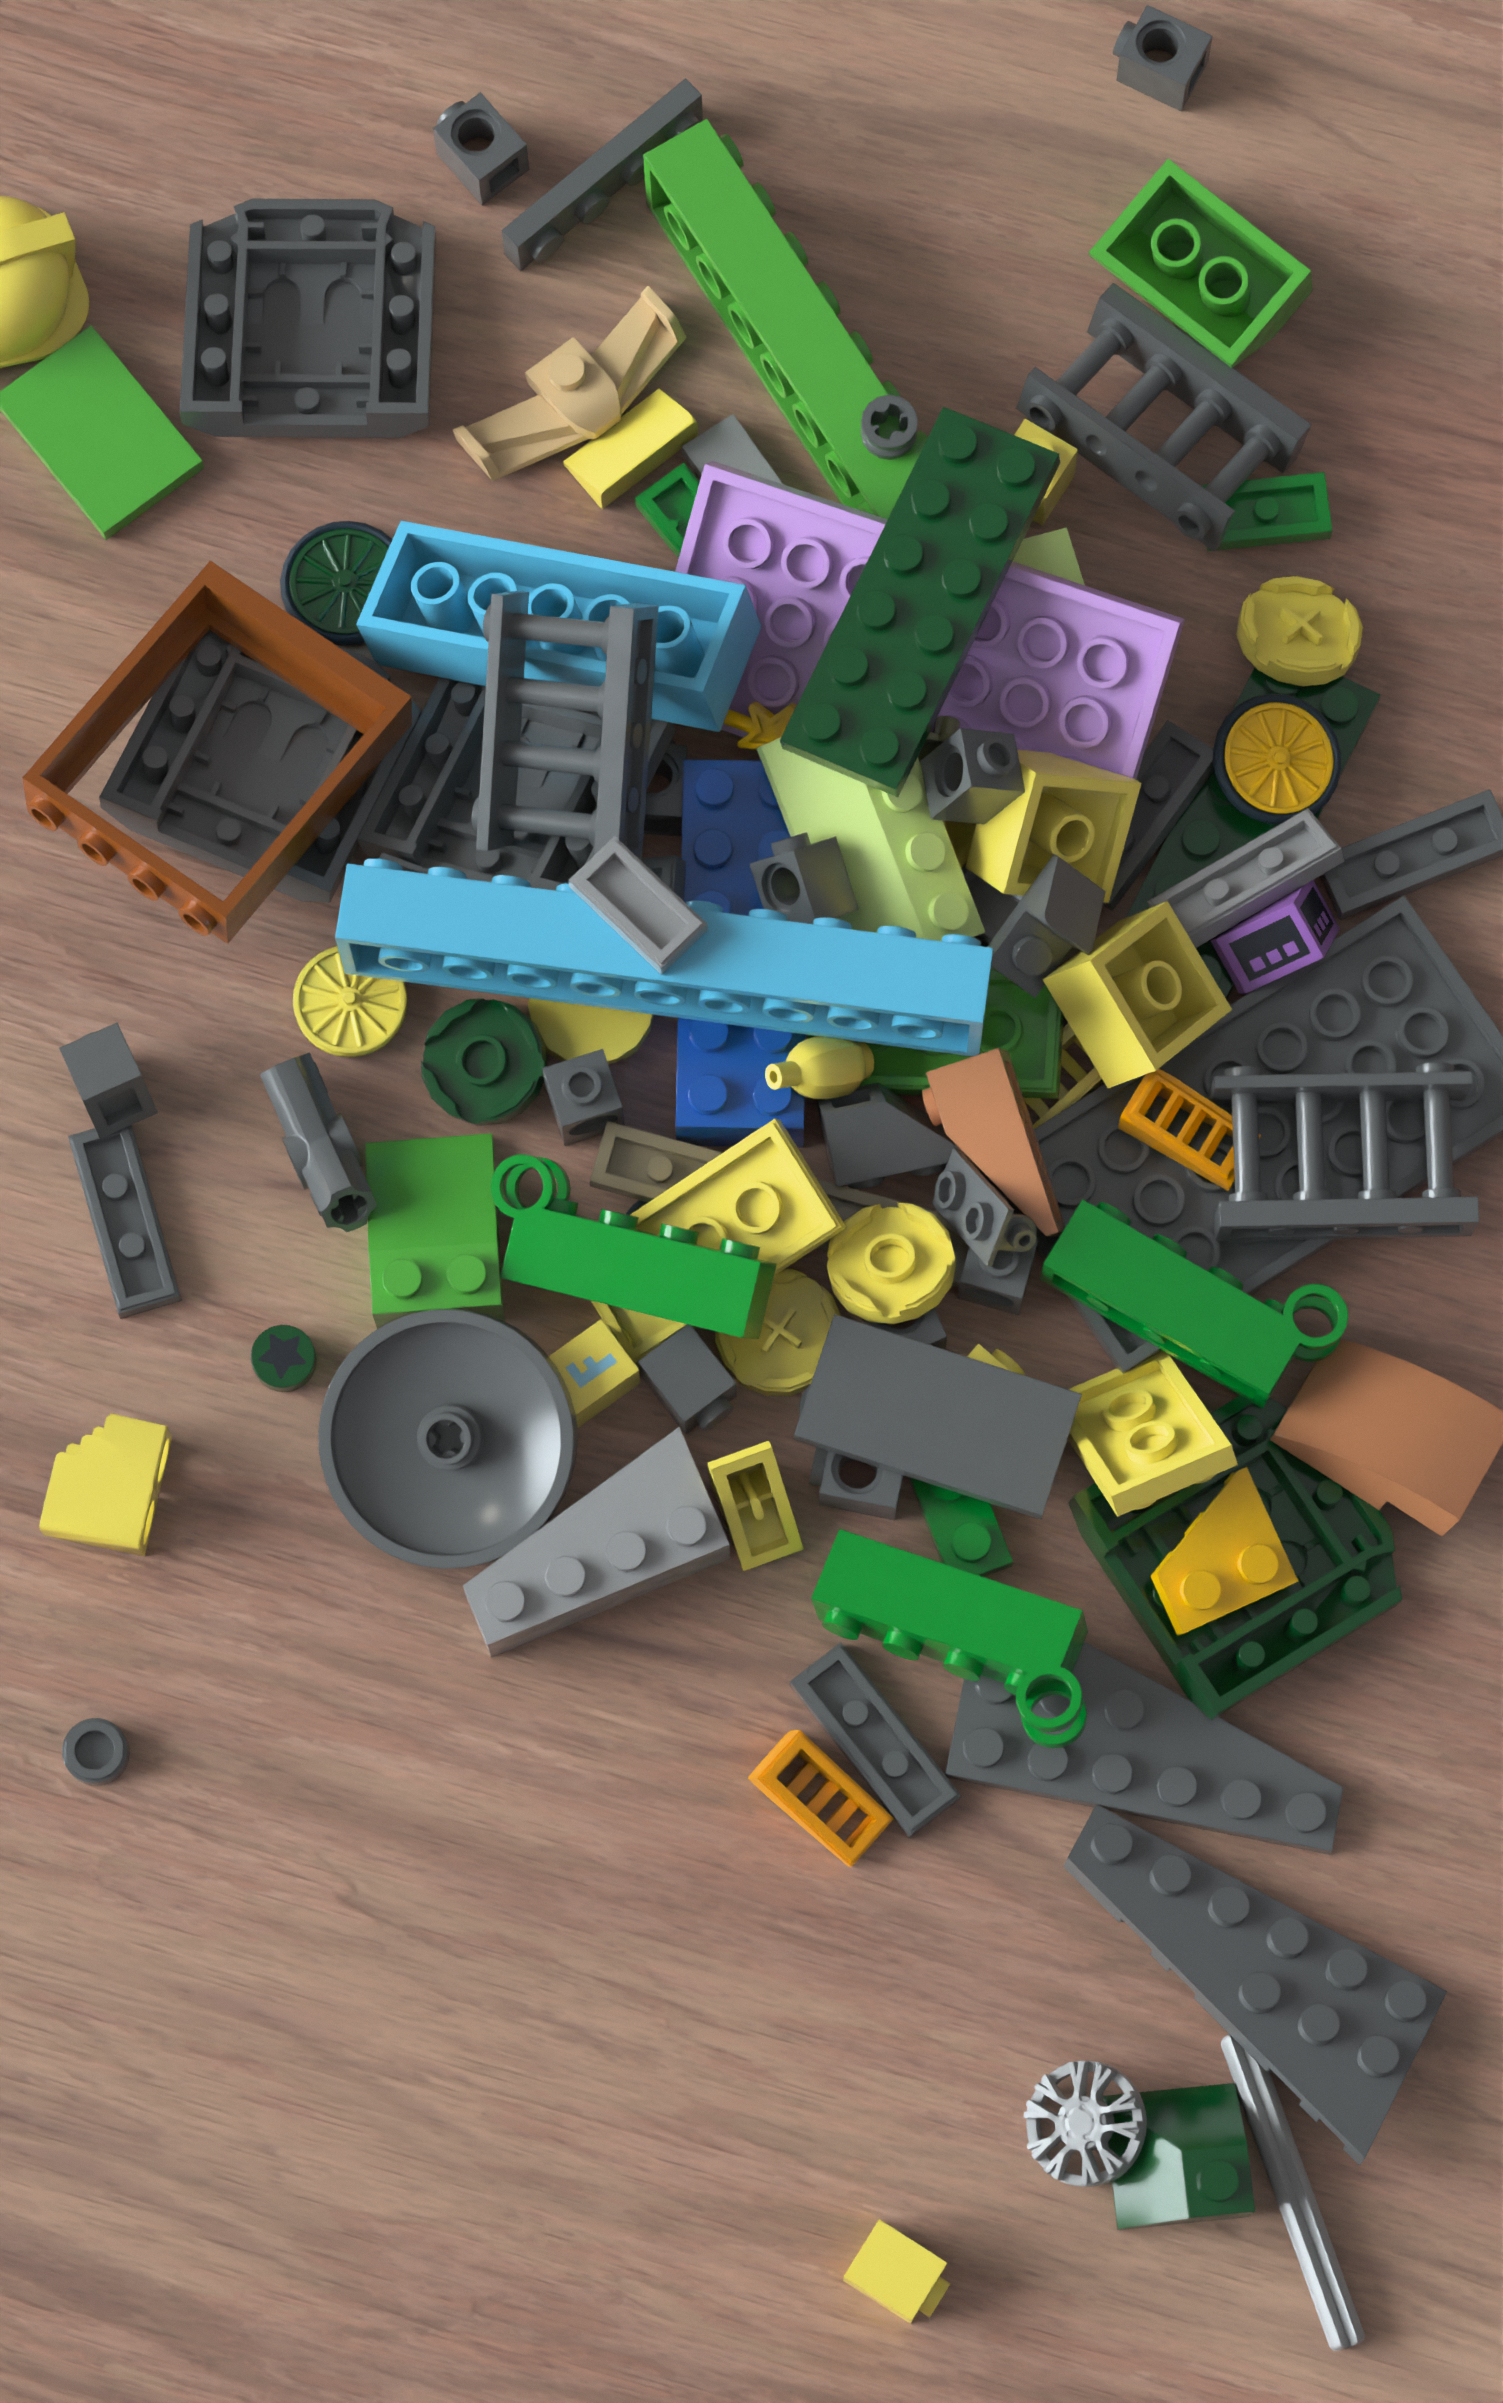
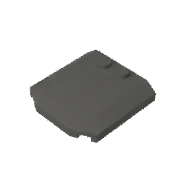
(309, 321)
(233, 760)
(434, 784)

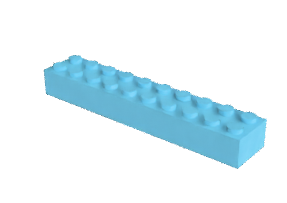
(737, 973)

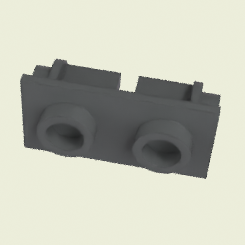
(980, 1211)

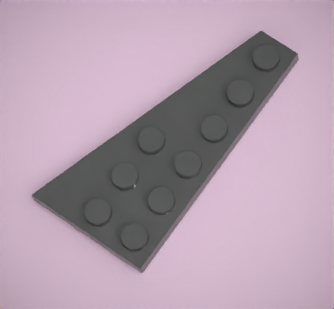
(1144, 1758)
(1282, 1985)

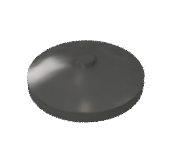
(447, 1438)

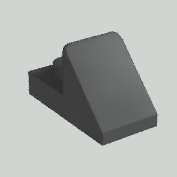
(1050, 918)

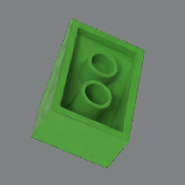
(433, 1227)

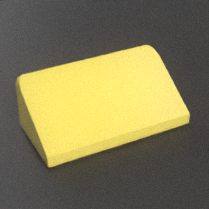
(632, 447)

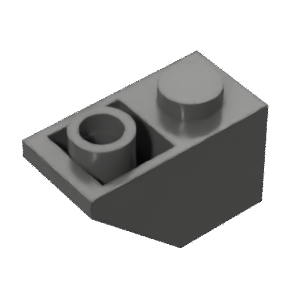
(879, 1136)

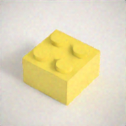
(1137, 995)

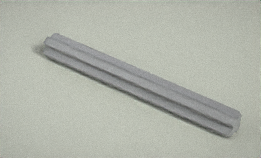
(1295, 2198)

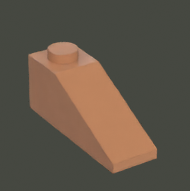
(991, 1124)

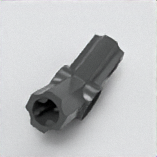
(319, 1143)

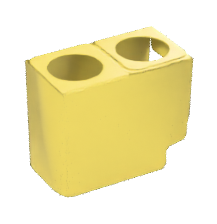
(108, 1486)

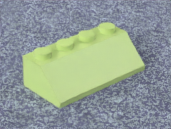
(889, 844)

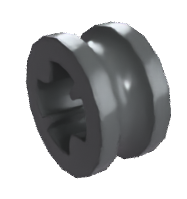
(879, 411)

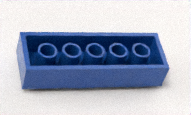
(722, 1067)

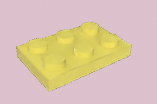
(1146, 1434)

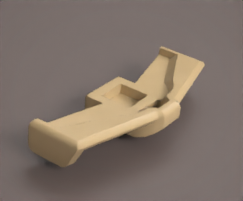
(576, 392)

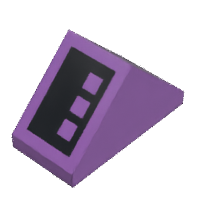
(1277, 939)

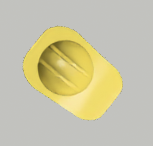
(40, 283)

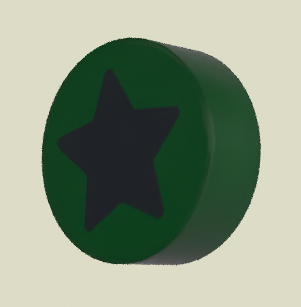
(283, 1358)

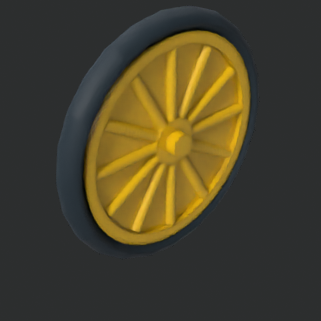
(1276, 758)

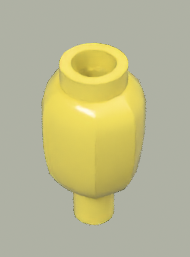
(823, 1068)

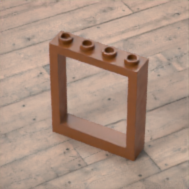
(282, 646)

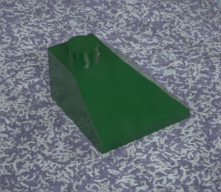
(1190, 2160)

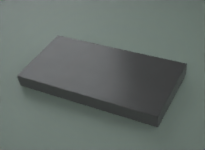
(937, 1416)

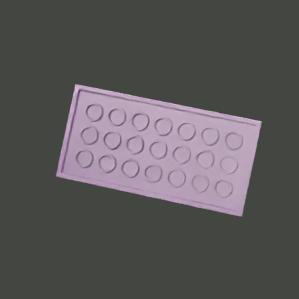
(1049, 664)

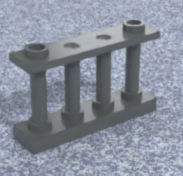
(1193, 375)
(621, 701)
(1312, 1210)

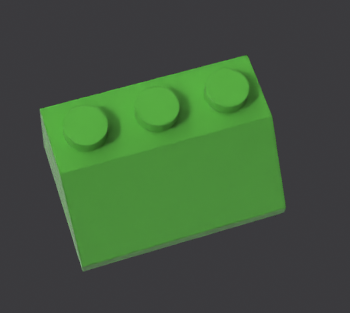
(1203, 265)

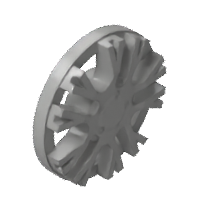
(1085, 2123)

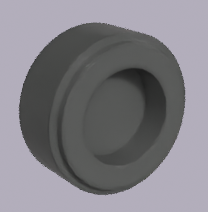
(95, 1752)

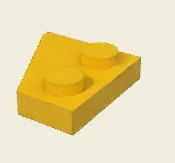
(1223, 1559)

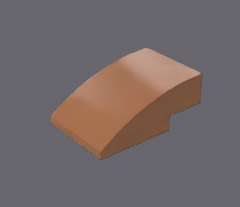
(1393, 1433)

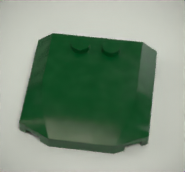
(1339, 1565)

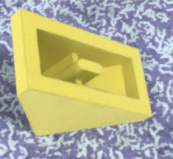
(754, 1505)

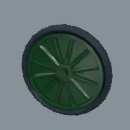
(332, 576)

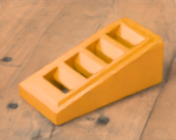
(1177, 1148)
(785, 1797)

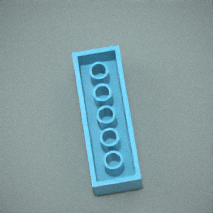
(440, 581)

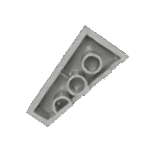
(607, 1548)

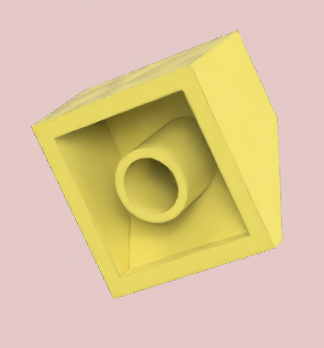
(1063, 812)

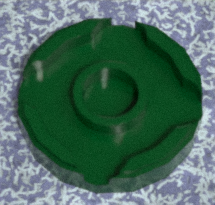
(484, 1061)

